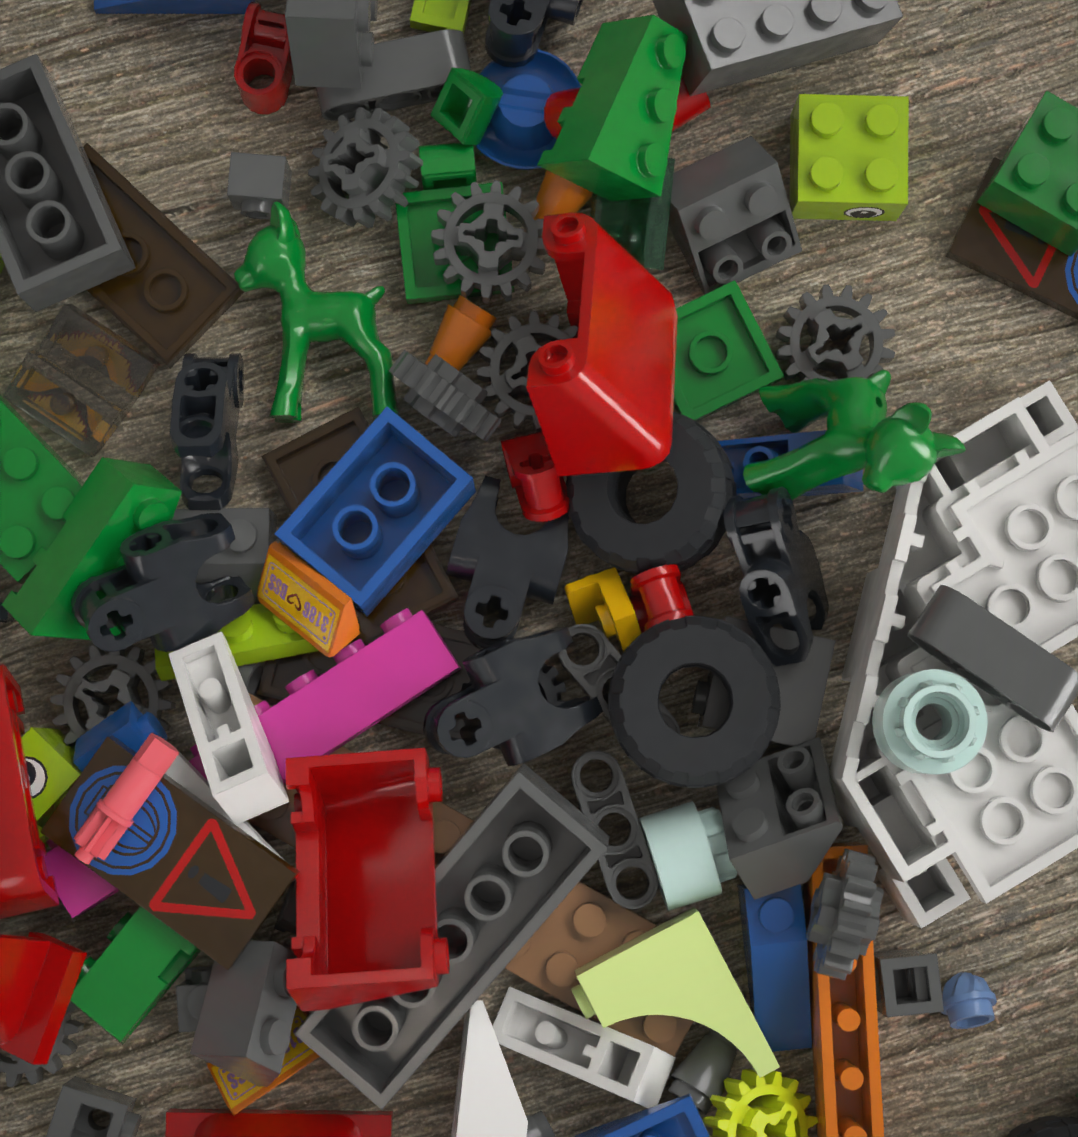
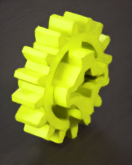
(773, 1115)

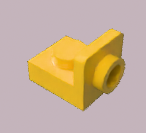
(606, 600)

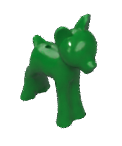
(278, 262)
(857, 436)

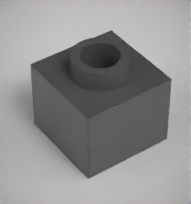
(258, 182)

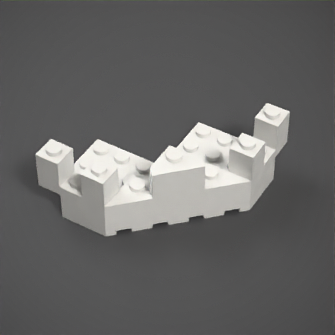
(1006, 537)

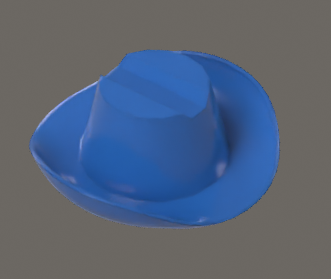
(518, 126)

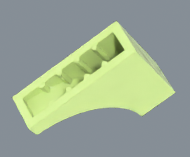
(673, 974)

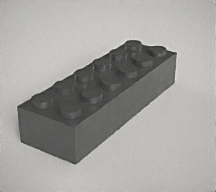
(490, 901)

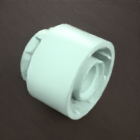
(961, 714)
(688, 853)

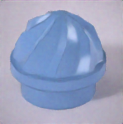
(968, 1001)

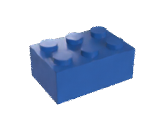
(377, 510)

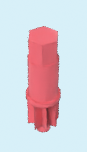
(124, 799)

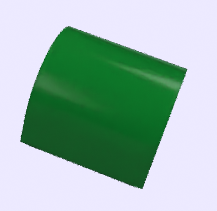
(466, 105)
(447, 165)

